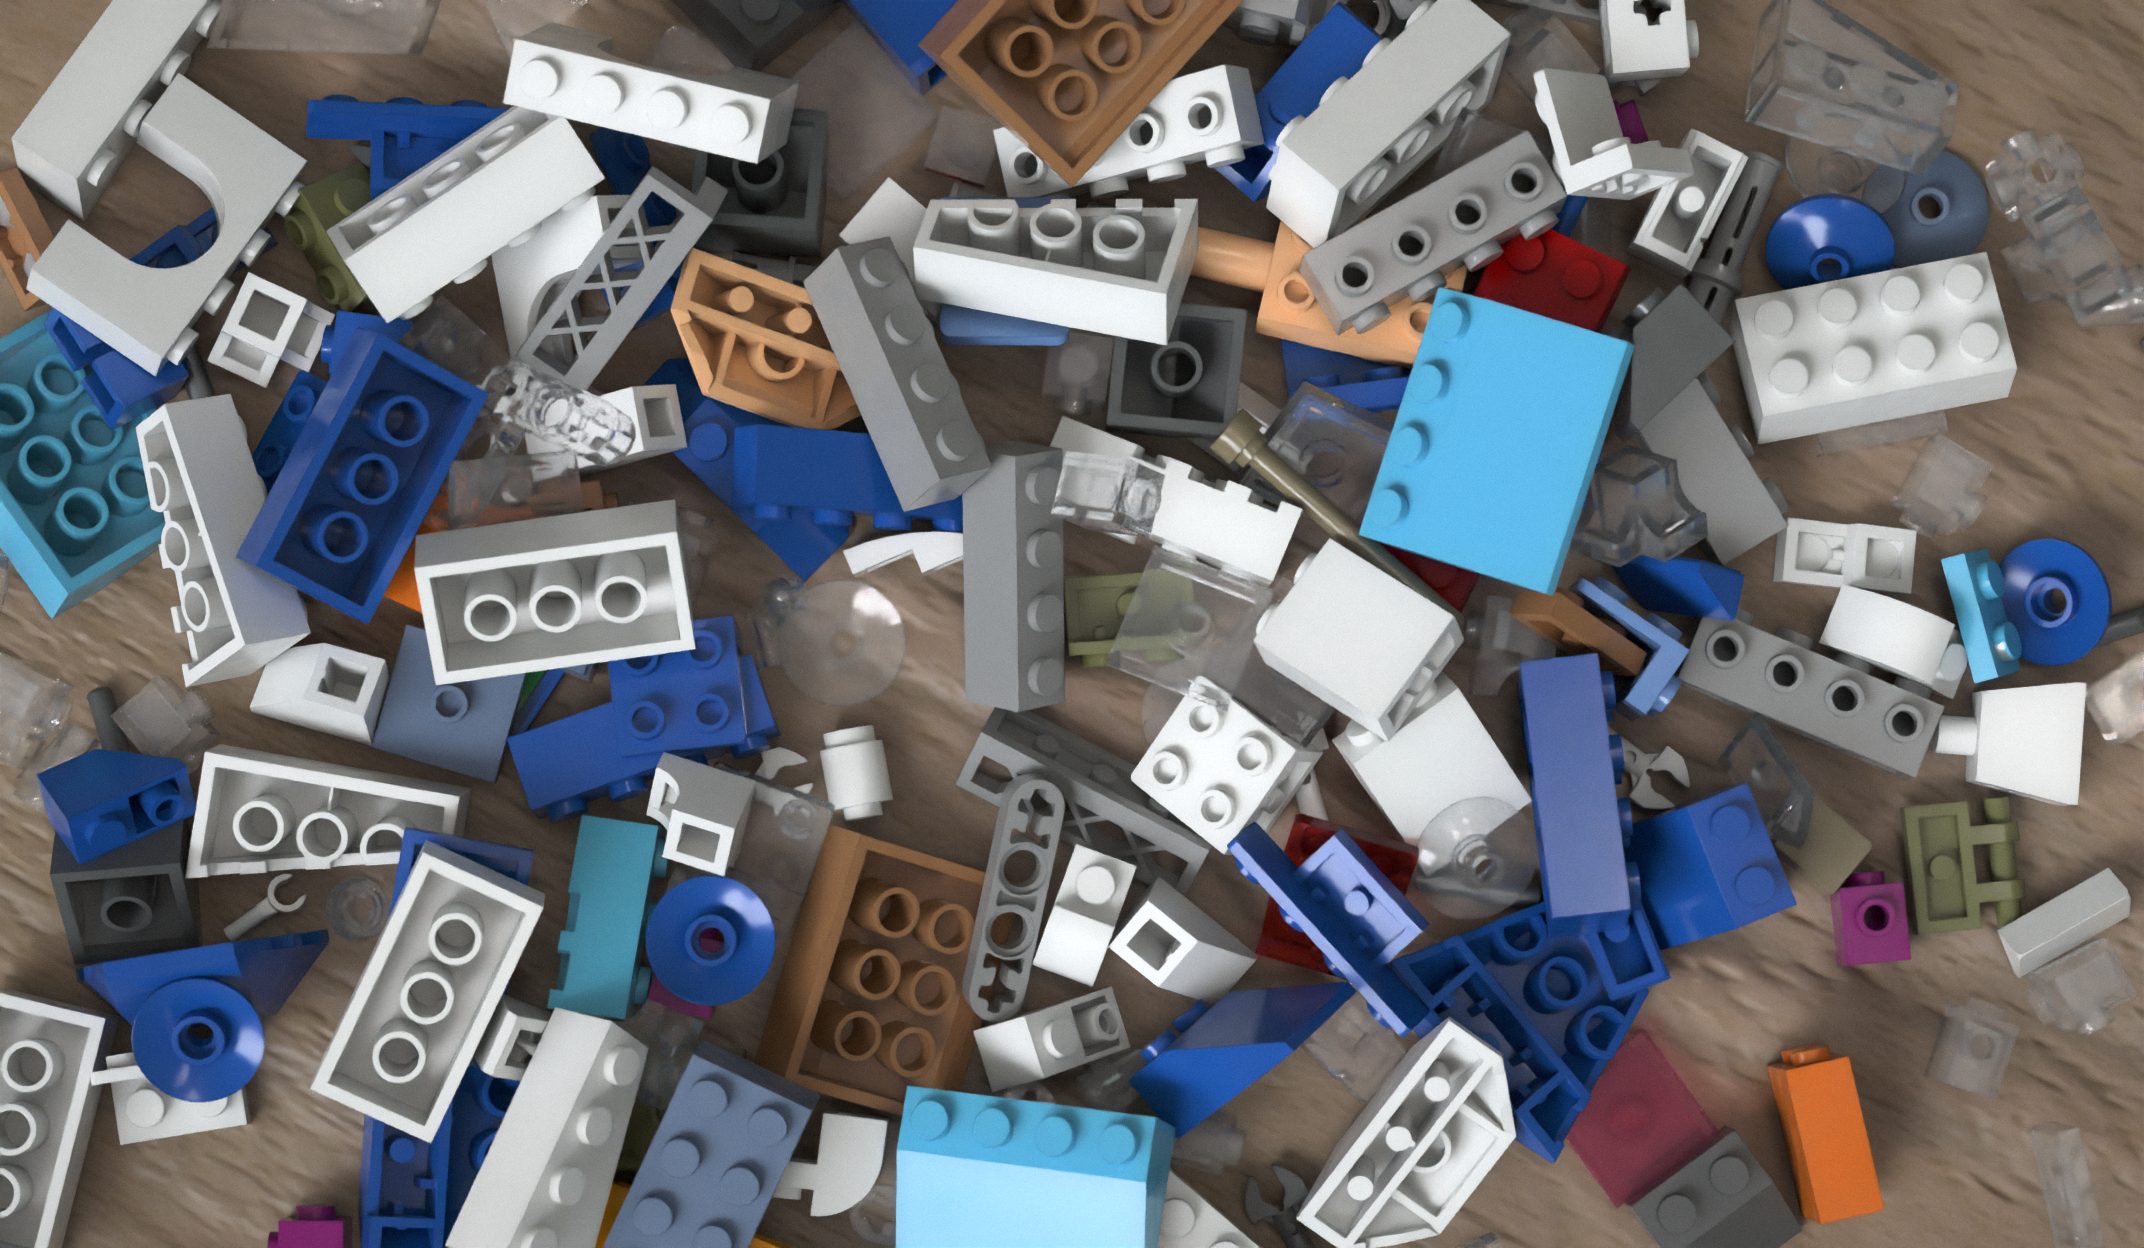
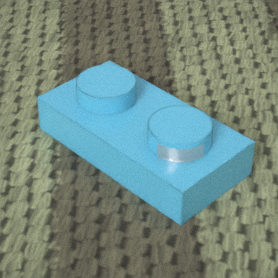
(1976, 595)

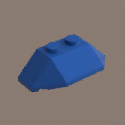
(710, 454)

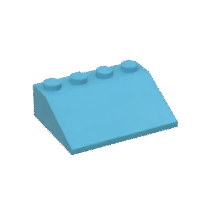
(1496, 440)
(68, 483)
(1027, 1174)

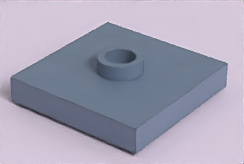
(446, 724)

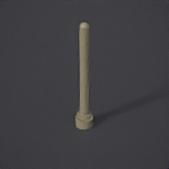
(1246, 445)

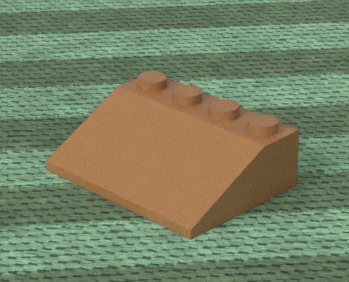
(1069, 70)
(879, 975)

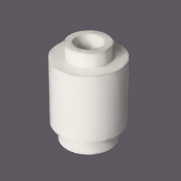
(856, 772)

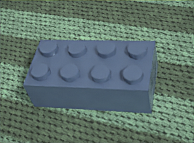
(714, 1156)

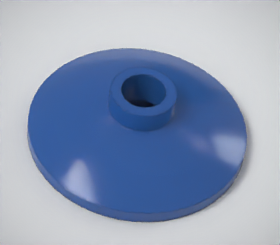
(1824, 229)
(2030, 579)
(676, 947)
(192, 1066)

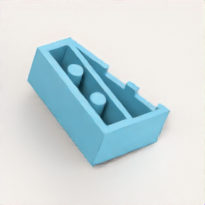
(609, 918)

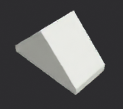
(511, 1038)

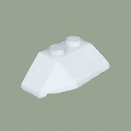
(1416, 1145)

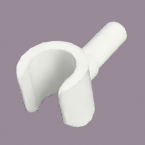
(264, 910)

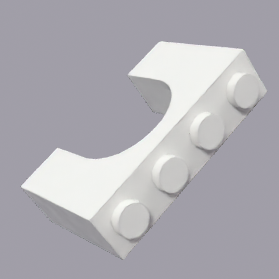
(576, 78)
(528, 284)
(149, 309)

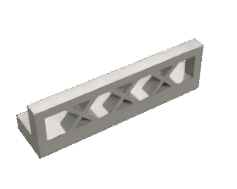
(640, 285)
(1095, 788)

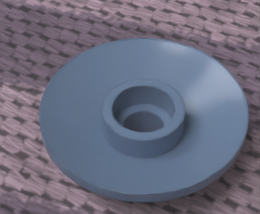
(1960, 220)

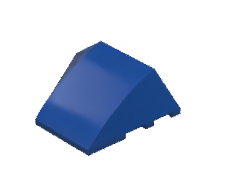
(260, 968)
(1535, 1005)
(417, 1187)

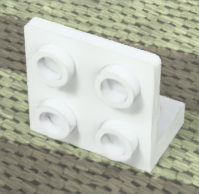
(1589, 143)
(1223, 770)
(150, 1114)

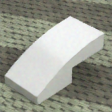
(931, 549)
(1845, 554)

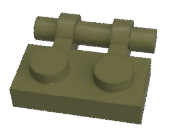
(1943, 865)

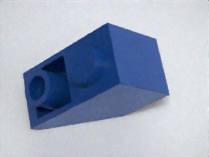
(114, 799)

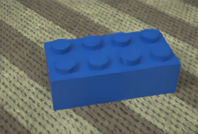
(362, 474)
(1574, 795)

